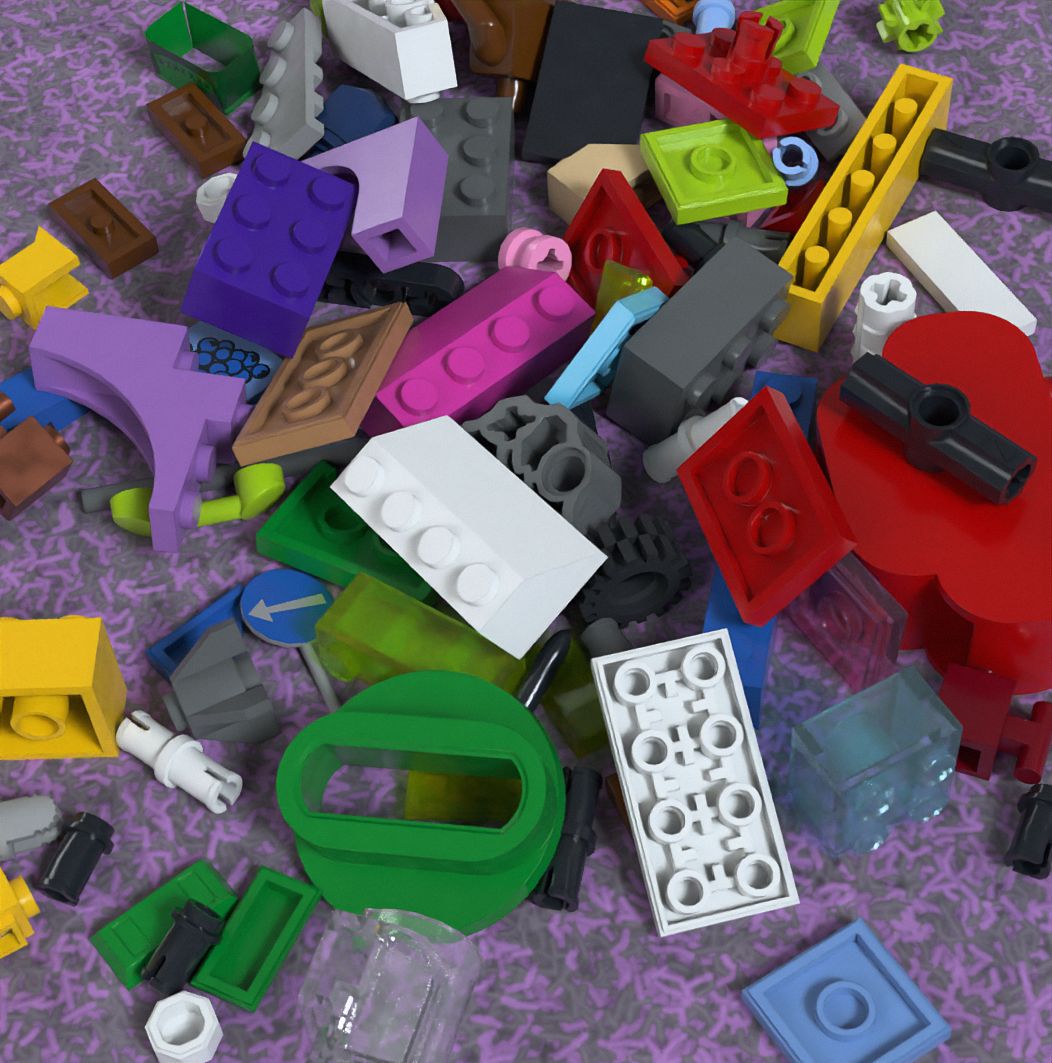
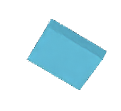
(599, 357)

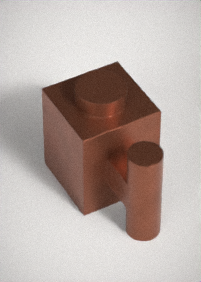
(30, 461)

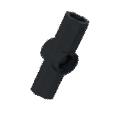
(1004, 172)
(937, 428)

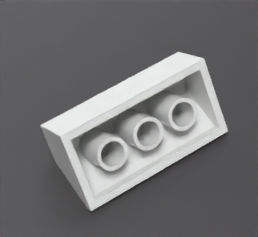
(470, 529)

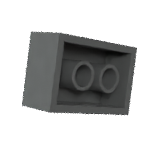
(478, 176)
(700, 343)

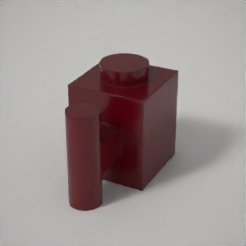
(983, 707)

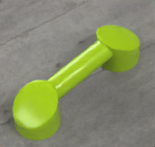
(256, 491)

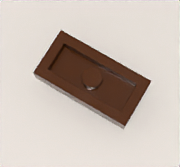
(197, 129)
(103, 228)

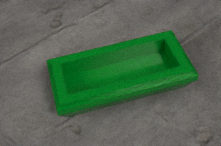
(137, 933)
(257, 939)

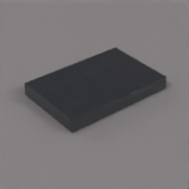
(590, 81)

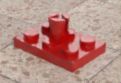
(742, 78)
(618, 229)
(765, 507)

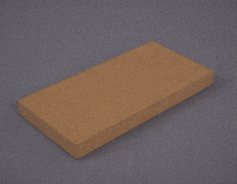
(325, 386)

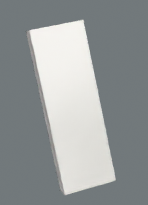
(954, 271)

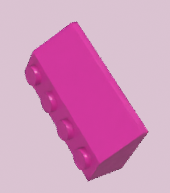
(481, 350)

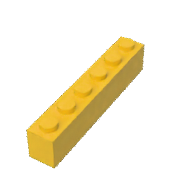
(860, 203)

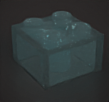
(873, 763)

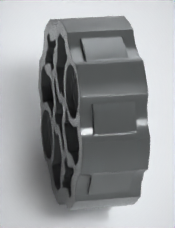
(553, 457)

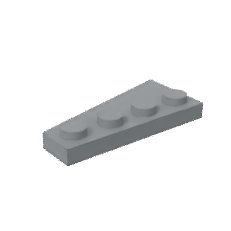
(288, 100)

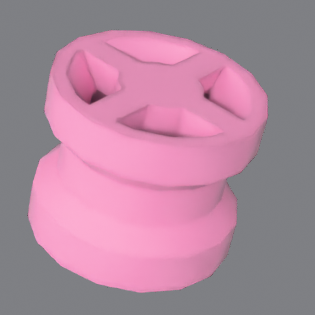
(535, 251)

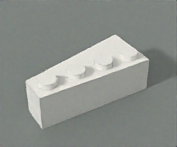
(394, 43)

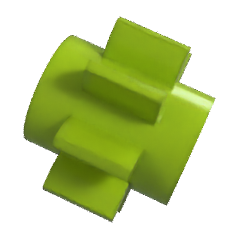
(910, 23)

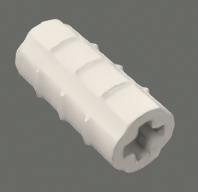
(882, 307)

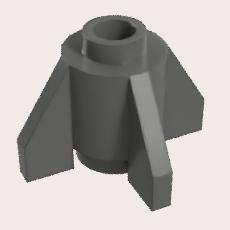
(221, 691)

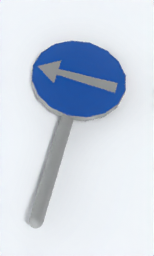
(283, 610)

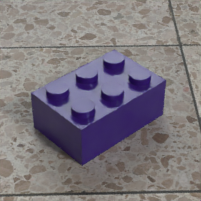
(270, 250)

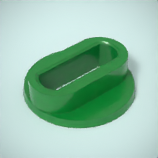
(434, 869)

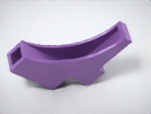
(151, 390)

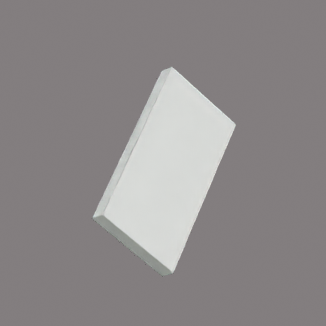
(693, 783)

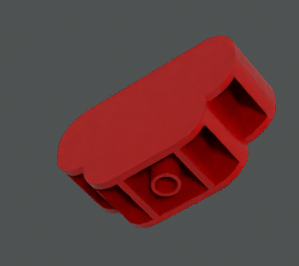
(947, 554)

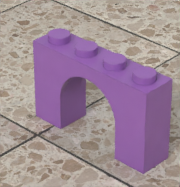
(399, 191)

